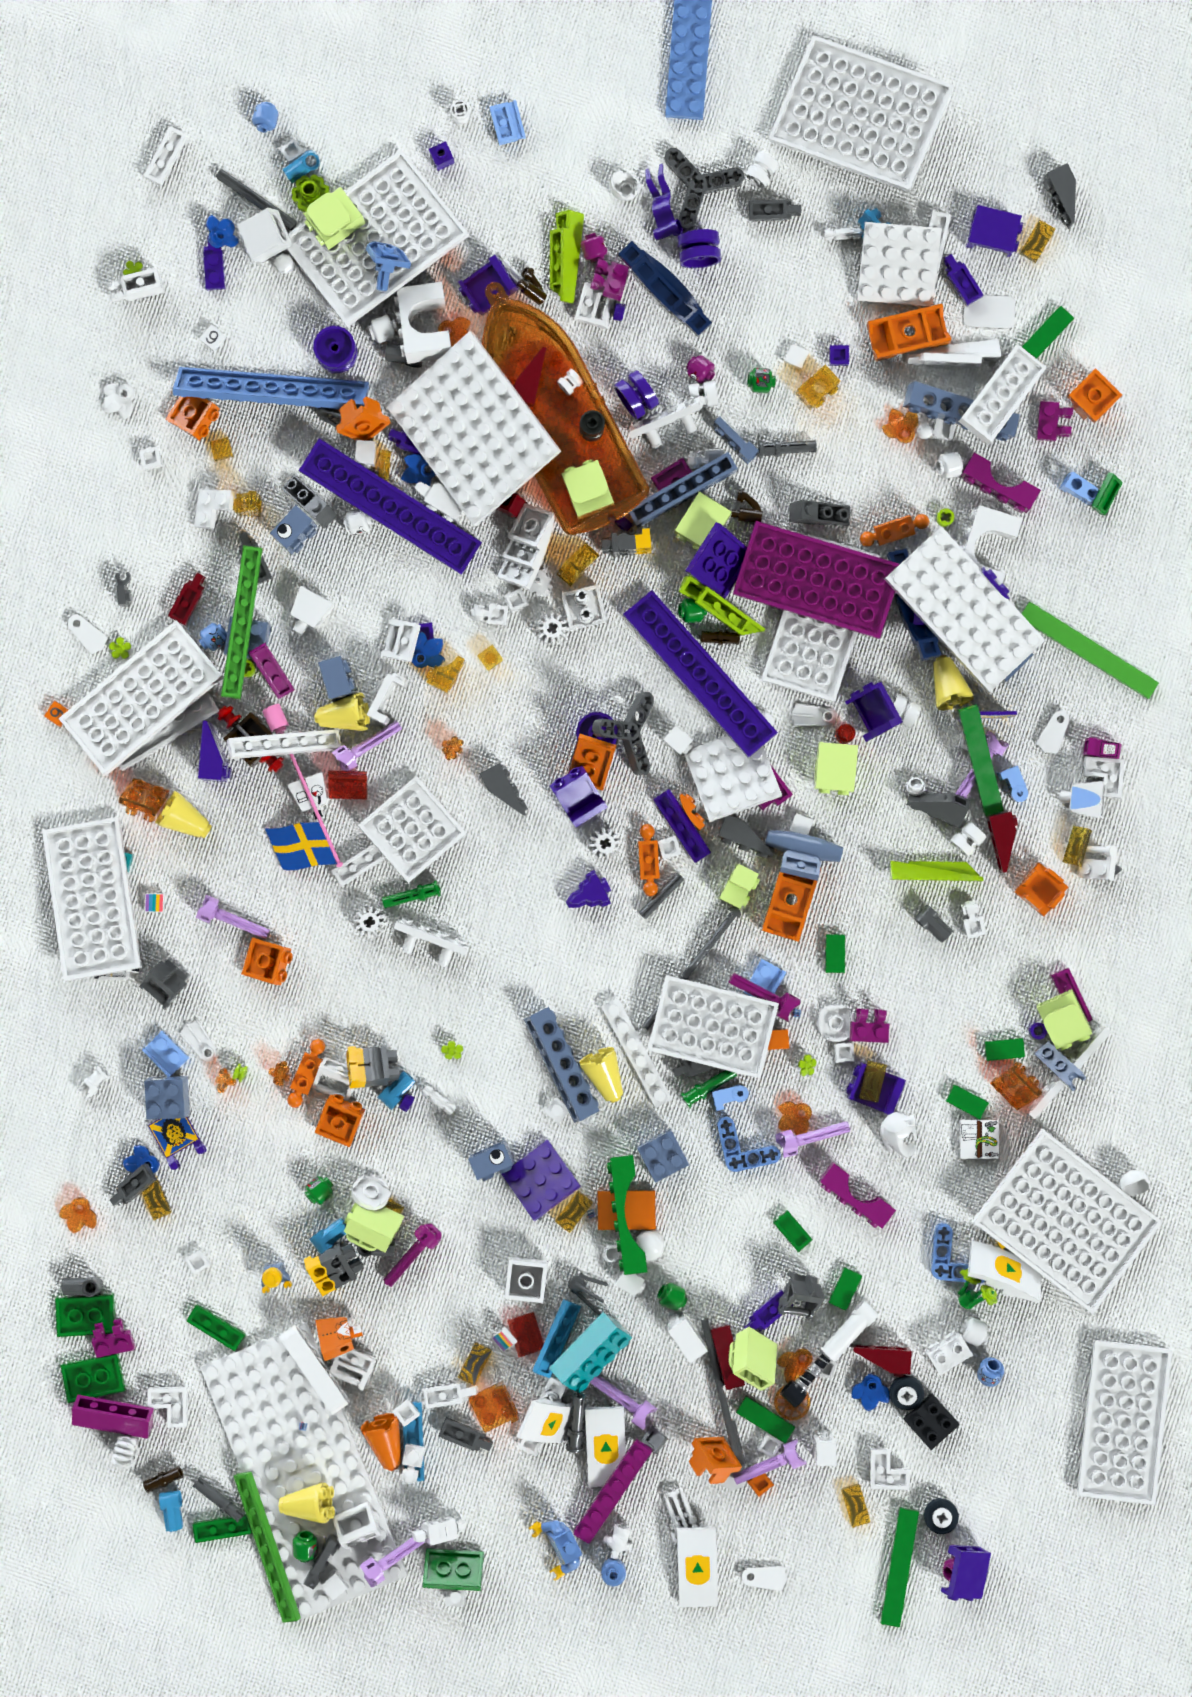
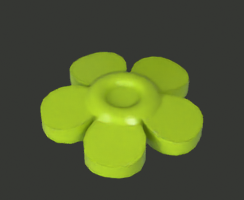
(131, 268)
(120, 648)
(452, 1050)
(806, 1065)

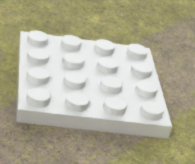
(899, 264)
(729, 779)
(412, 829)

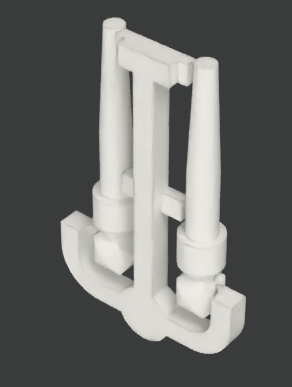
(676, 1524)

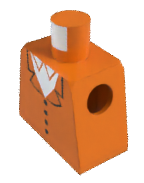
(336, 1336)

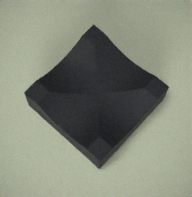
(931, 1421)

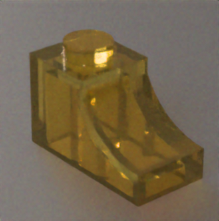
(248, 504)
(577, 564)
(445, 677)

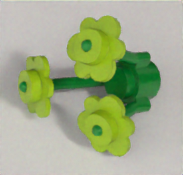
(968, 1298)

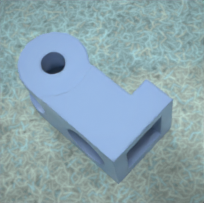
(1079, 488)
(1017, 787)
(729, 1094)

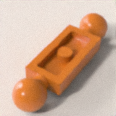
(894, 530)
(648, 860)
(306, 1073)

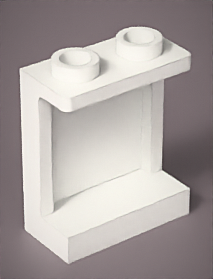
(382, 697)

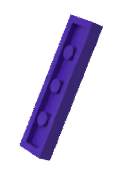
(682, 826)

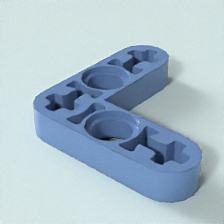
(736, 1152)
(944, 1261)

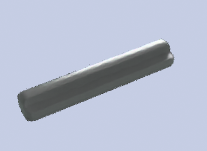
(662, 894)

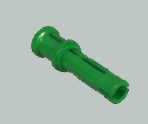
(421, 892)
(701, 1091)

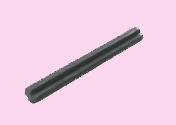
(253, 197)

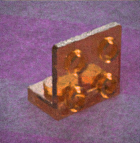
(494, 1406)

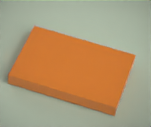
(594, 757)
(639, 1210)

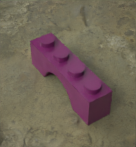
(979, 473)
(877, 1210)

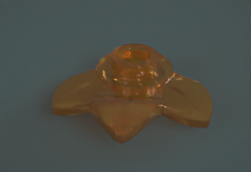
(458, 328)
(899, 423)
(792, 1119)
(78, 1217)
(792, 1364)

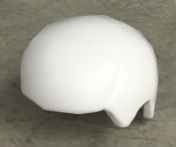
(624, 185)
(1134, 1183)
(651, 1243)

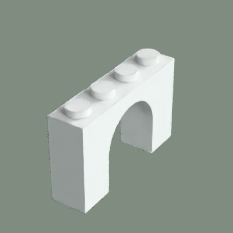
(412, 302)
(989, 522)

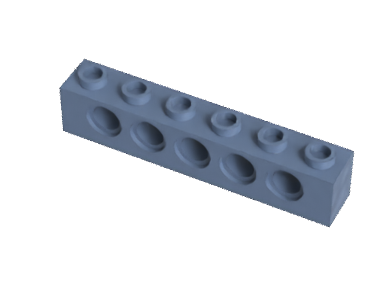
(914, 402)
(683, 489)
(552, 1060)

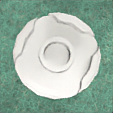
(835, 1022)
(370, 1192)

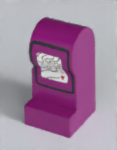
(1101, 748)

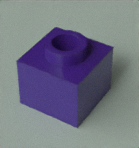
(441, 161)

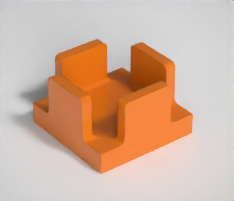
(1093, 396)
(362, 422)
(1041, 889)
(715, 1456)

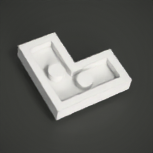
(208, 503)
(1109, 770)
(175, 1401)
(885, 1477)

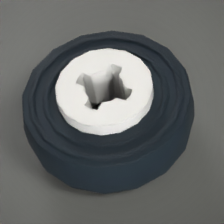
(903, 1386)
(936, 1511)

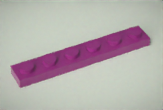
(612, 1491)

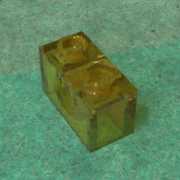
(822, 377)

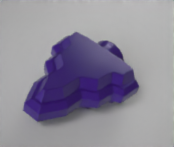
(591, 892)

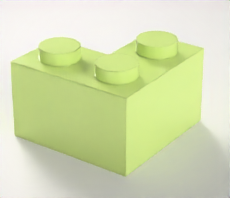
(739, 885)

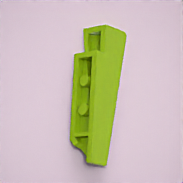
(565, 254)
(719, 607)
(933, 871)

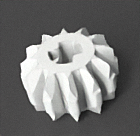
(559, 630)
(602, 838)
(366, 916)
(125, 1452)

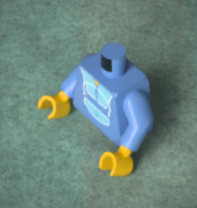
(563, 1544)

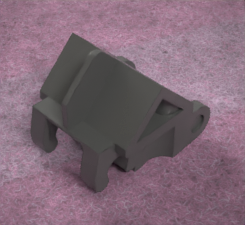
(167, 977)
(801, 1289)

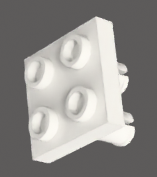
(584, 607)

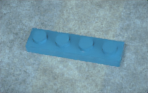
(556, 1337)
(414, 1435)

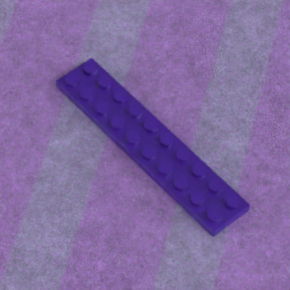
(390, 506)
(700, 674)

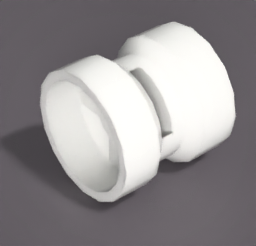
(463, 114)
(571, 379)

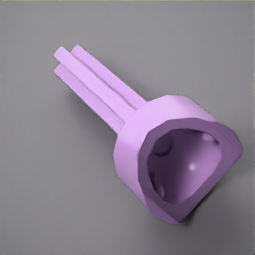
(995, 747)
(348, 756)
(211, 909)
(791, 1142)
(640, 1411)
(789, 1456)
(374, 1570)

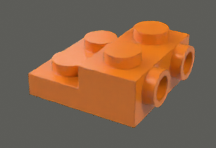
(193, 415)
(267, 961)
(340, 1120)

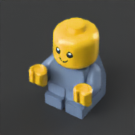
(274, 1275)

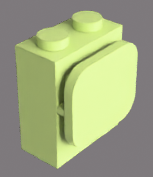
(333, 218)
(587, 488)
(700, 519)
(835, 768)
(1064, 1020)
(372, 1227)
(753, 1358)

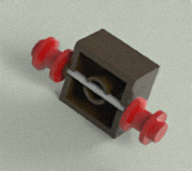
(249, 726)

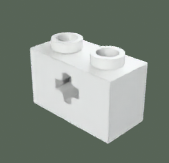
(824, 1449)

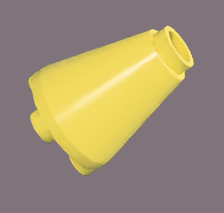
(183, 817)
(309, 1503)

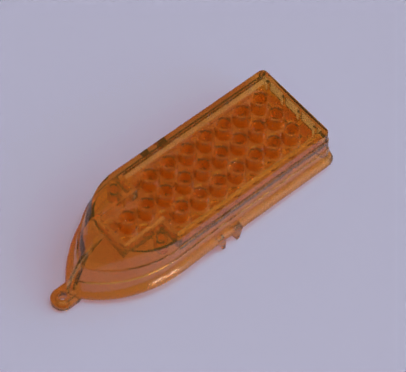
(513, 338)

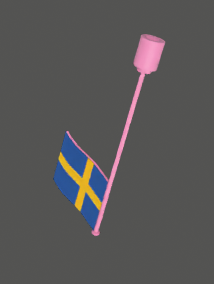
(301, 843)

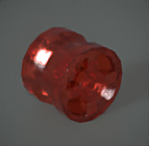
(848, 732)

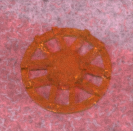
(788, 1406)

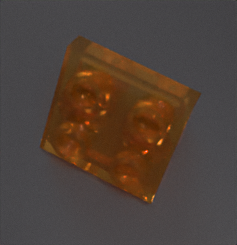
(143, 797)
(1016, 1086)

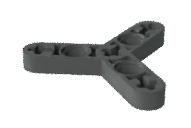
(707, 186)
(642, 704)

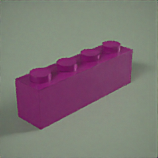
(112, 1416)

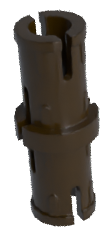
(720, 637)
(163, 1479)

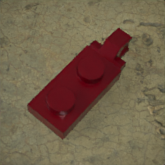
(187, 599)

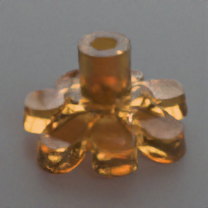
(452, 747)
(279, 1073)
(224, 1080)

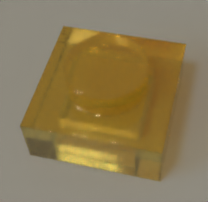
(221, 449)
(490, 658)

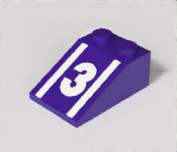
(213, 761)

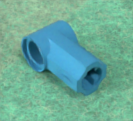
(299, 167)
(393, 1093)
(327, 1237)
(171, 1505)

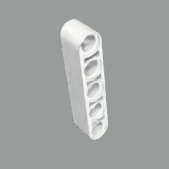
(314, 1369)

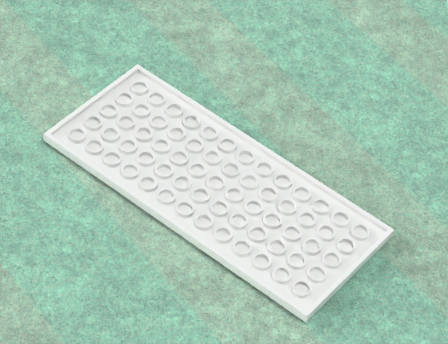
(260, 1404)

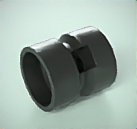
(592, 425)

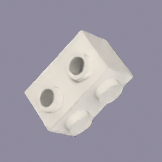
(948, 1352)

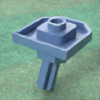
(386, 258)

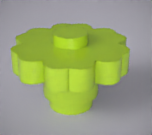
(308, 190)

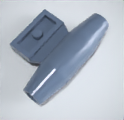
(803, 852)

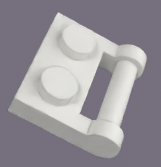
(588, 307)
(405, 640)
(1099, 868)
(357, 1362)

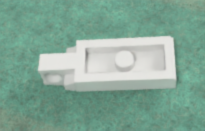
(448, 1394)

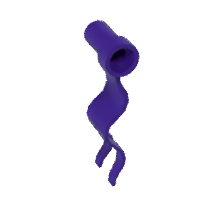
(661, 207)

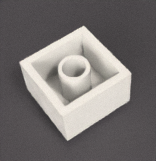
(526, 1279)

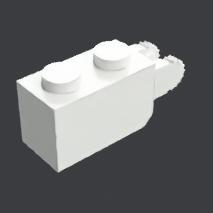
(138, 285)
(439, 500)

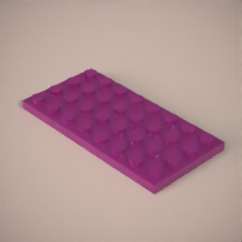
(816, 580)

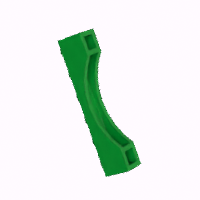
(633, 1256)

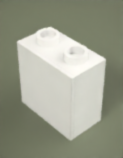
(264, 235)
(686, 1337)

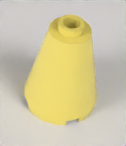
(949, 684)
(345, 713)
(604, 1073)

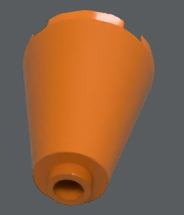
(384, 1439)

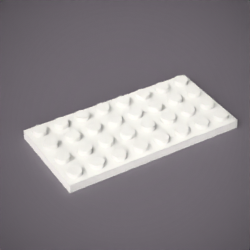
(964, 609)
(810, 653)
(141, 698)
(91, 899)
(1124, 1422)

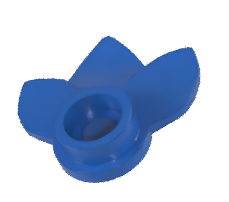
(221, 232)
(416, 471)
(430, 650)
(140, 1157)
(871, 1394)

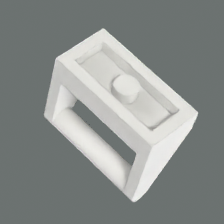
(336, 1071)
(359, 1535)

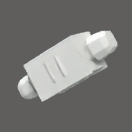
(439, 1530)

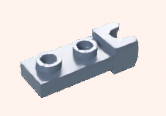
(747, 451)
(1059, 1065)

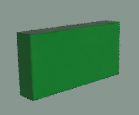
(1106, 493)
(835, 953)
(1004, 1049)
(966, 1101)
(792, 1231)
(845, 1288)

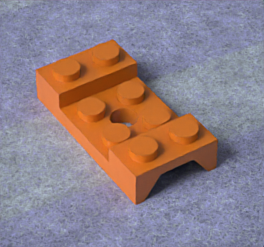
(888, 333)
(788, 919)

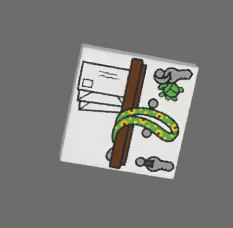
(979, 1139)

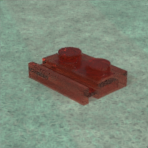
(347, 784)
(527, 1333)

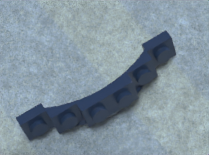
(665, 288)
(920, 634)

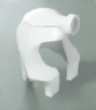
(895, 1129)

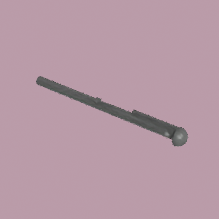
(734, 911)
(731, 1426)

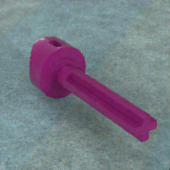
(786, 1002)
(427, 1236)

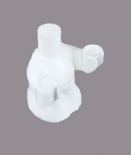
(618, 1541)

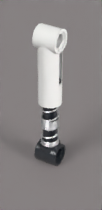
(860, 1318)

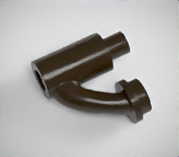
(531, 288)
(747, 515)

